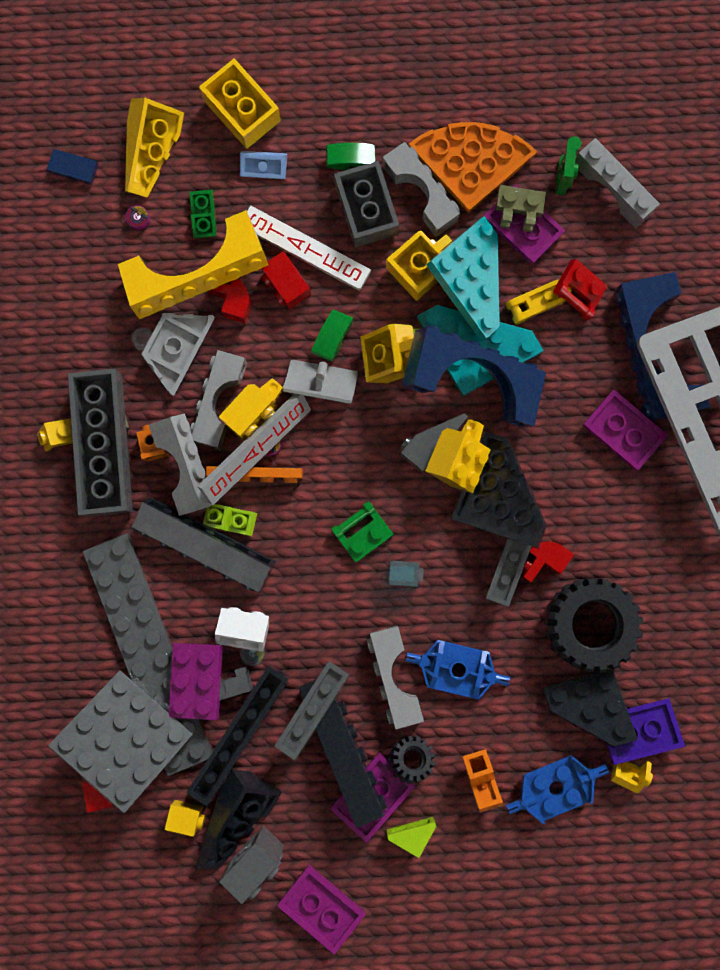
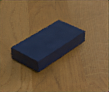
(72, 166)

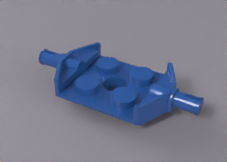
(438, 665)
(576, 788)

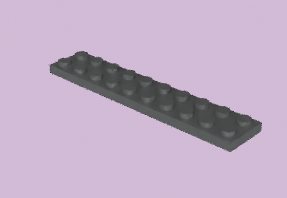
(141, 635)

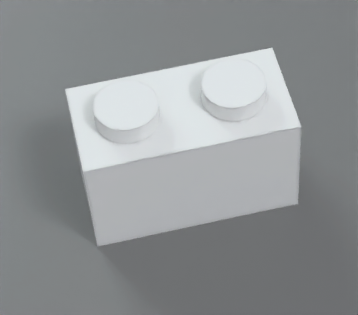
(242, 629)

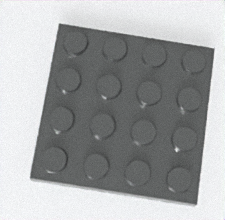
(120, 741)

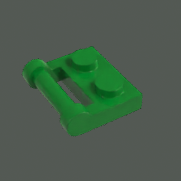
(566, 166)
(365, 539)

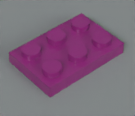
(528, 244)
(625, 430)
(195, 681)
(388, 785)
(321, 909)

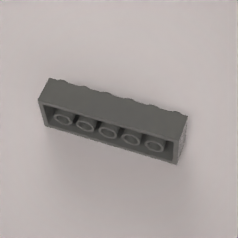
(100, 443)

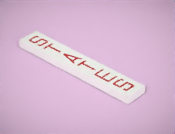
(308, 249)

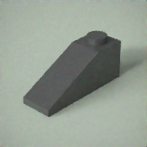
(421, 447)

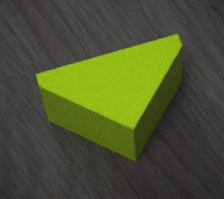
(413, 836)

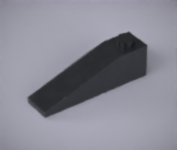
(238, 807)

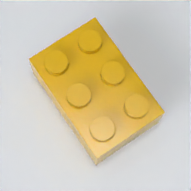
(240, 103)

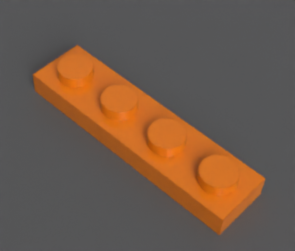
(267, 475)

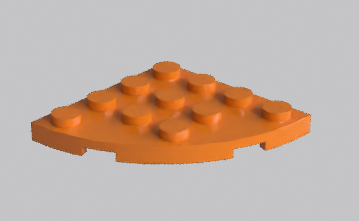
(472, 159)

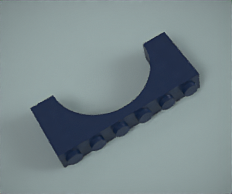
(637, 304)
(436, 351)

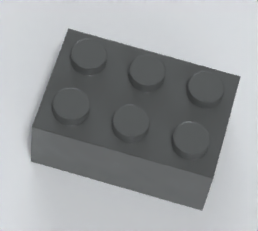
(366, 204)
(253, 865)

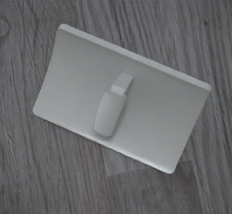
(320, 381)

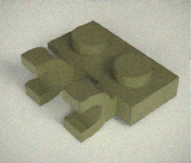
(520, 201)

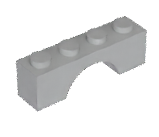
(404, 167)
(633, 199)
(226, 371)
(175, 437)
(403, 707)

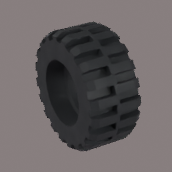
(624, 632)

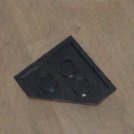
(594, 707)

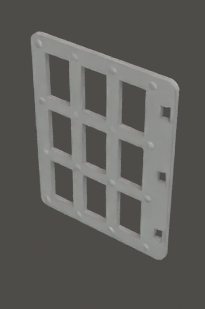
(680, 402)

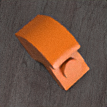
(482, 780)

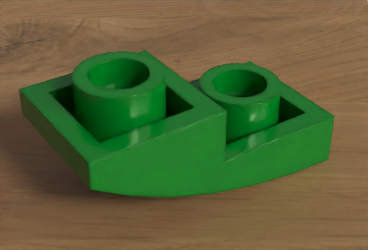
(345, 155)
(203, 214)
(331, 335)

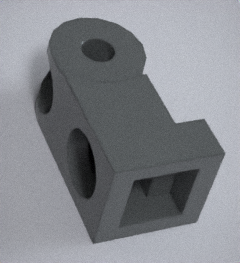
(236, 685)

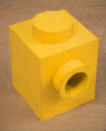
(185, 818)

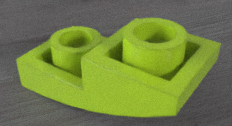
(230, 519)

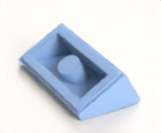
(263, 164)

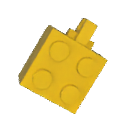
(410, 262)
(386, 352)
(251, 408)
(459, 457)

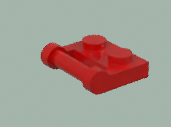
(584, 284)

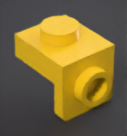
(55, 434)
(632, 776)

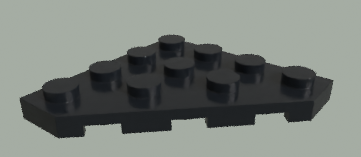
(502, 498)

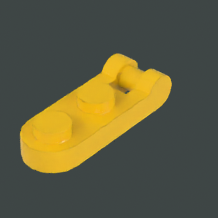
(536, 301)

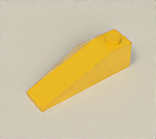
(150, 135)

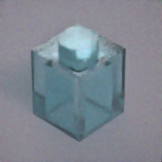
(405, 573)

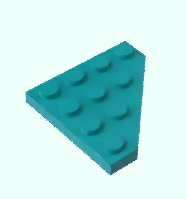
(471, 277)
(506, 339)

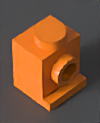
(149, 452)

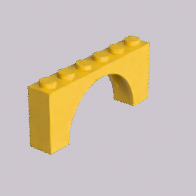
(237, 257)

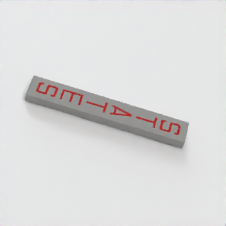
(254, 448)

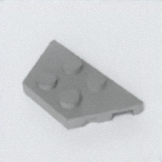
(175, 346)

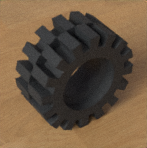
(397, 762)

